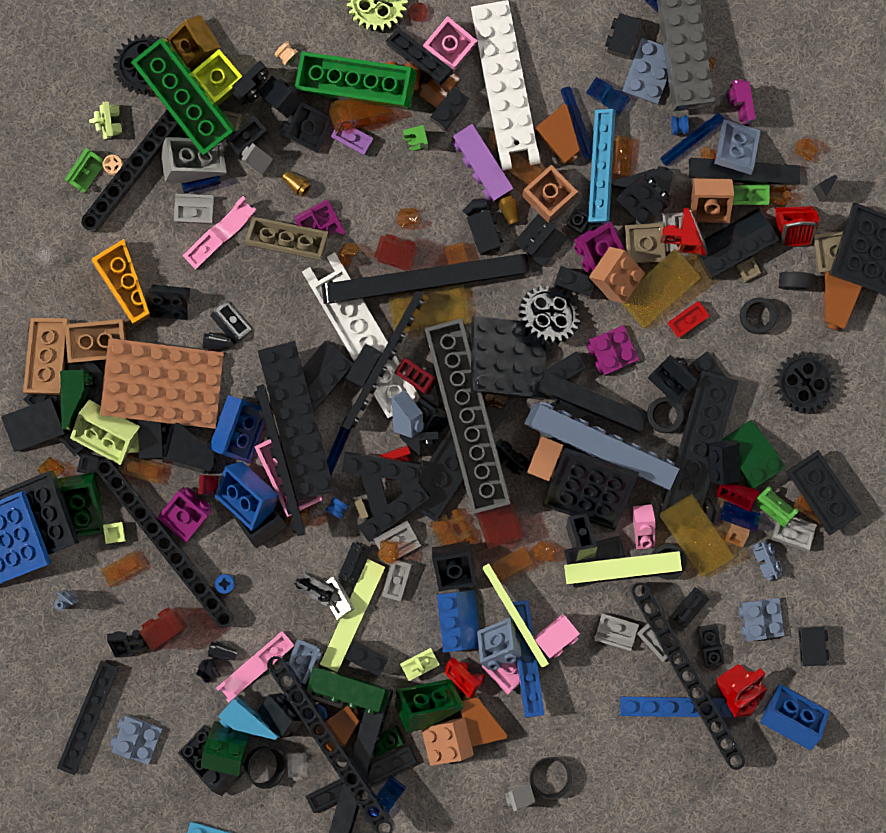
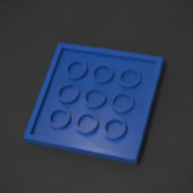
(20, 539)

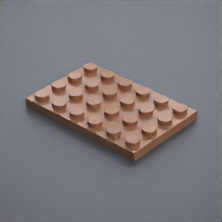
(161, 383)

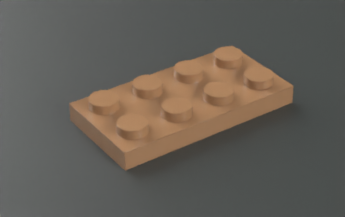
(45, 356)

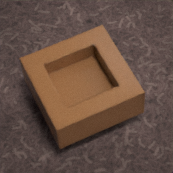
(737, 535)

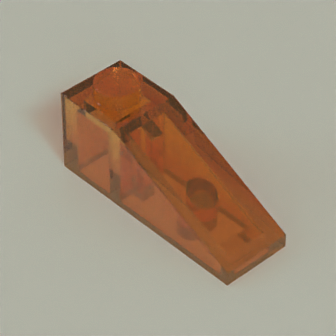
(356, 114)

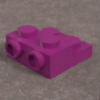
(741, 97)
(594, 245)
(612, 350)
(185, 513)

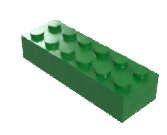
(355, 80)
(183, 96)

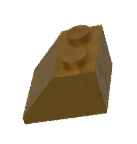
(193, 41)

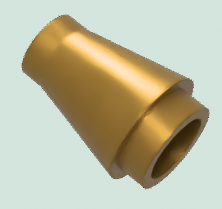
(296, 183)
(509, 208)

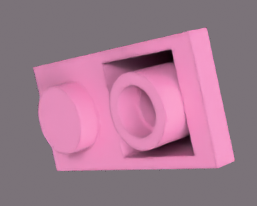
(644, 526)

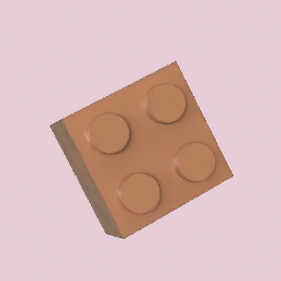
(549, 193)
(712, 200)
(617, 275)
(545, 458)
(447, 742)

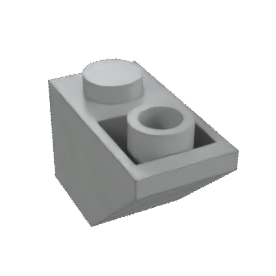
(257, 159)
(519, 796)

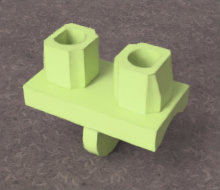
(106, 112)
(419, 664)

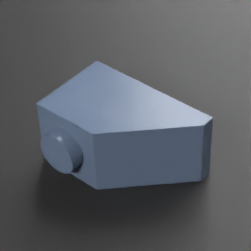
(406, 415)

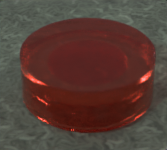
(417, 12)

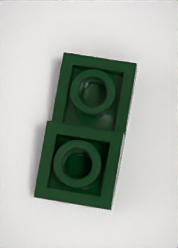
(389, 740)

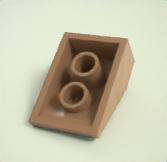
(90, 340)

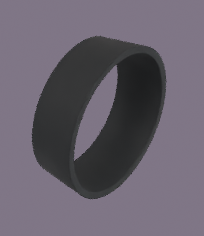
(279, 773)
(556, 795)

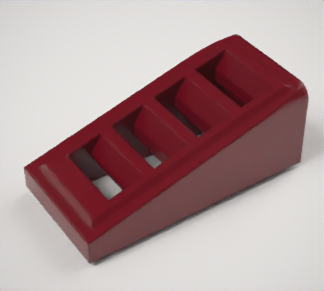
(429, 385)
(208, 484)
(742, 497)

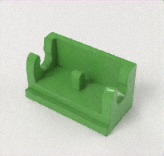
(416, 137)
(85, 170)
(751, 194)
(776, 507)

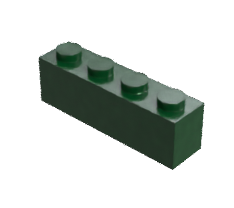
(348, 689)

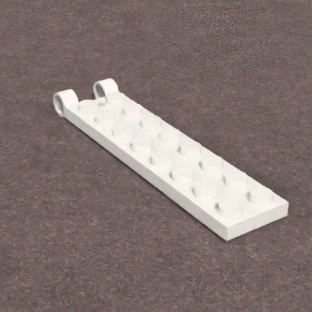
(504, 81)
(355, 329)

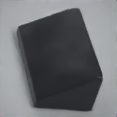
(823, 188)
(230, 322)

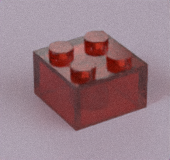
(396, 253)
(500, 526)
(162, 629)

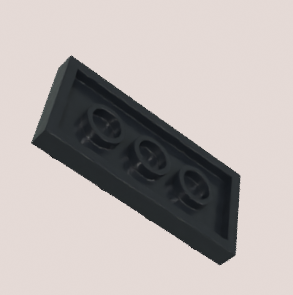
(823, 492)

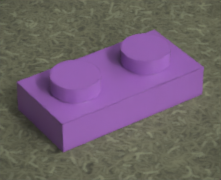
(354, 139)

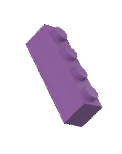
(482, 163)

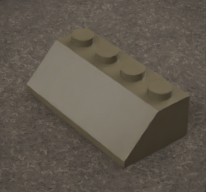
(287, 238)

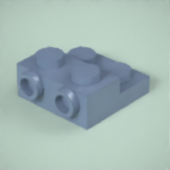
(761, 619)
(498, 644)
(136, 739)

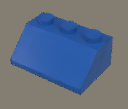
(238, 430)
(246, 495)
(458, 620)
(795, 717)

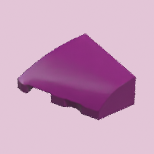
(321, 218)

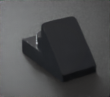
(433, 417)
(414, 443)

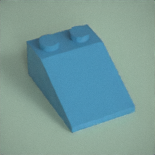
(243, 718)

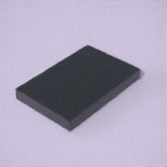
(33, 424)
(607, 549)

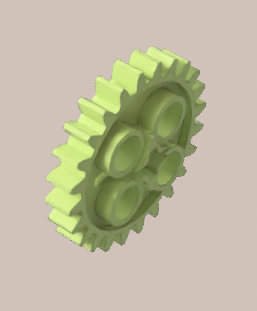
(371, 18)

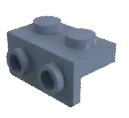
(303, 659)

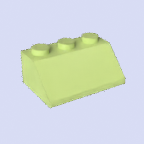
(104, 434)

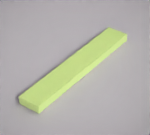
(623, 567)
(515, 615)
(348, 625)

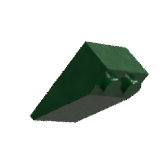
(74, 391)
(757, 456)
(83, 503)
(427, 704)
(224, 749)

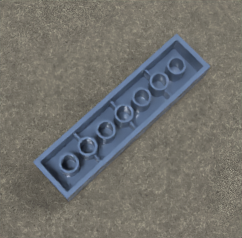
(602, 446)

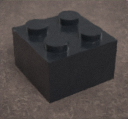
(454, 566)

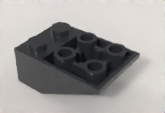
(192, 755)

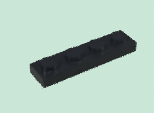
(419, 57)

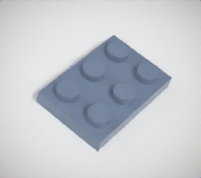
(647, 72)
(737, 147)

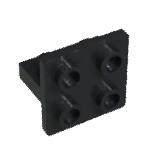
(540, 240)
(168, 302)
(672, 379)

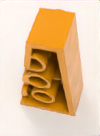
(120, 277)

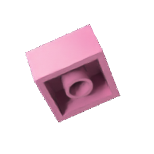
(450, 43)
(557, 636)

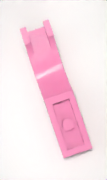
(220, 233)
(254, 666)

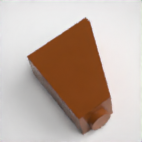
(560, 135)
(838, 301)
(480, 722)
(343, 725)

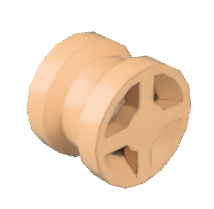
(286, 53)
(110, 163)

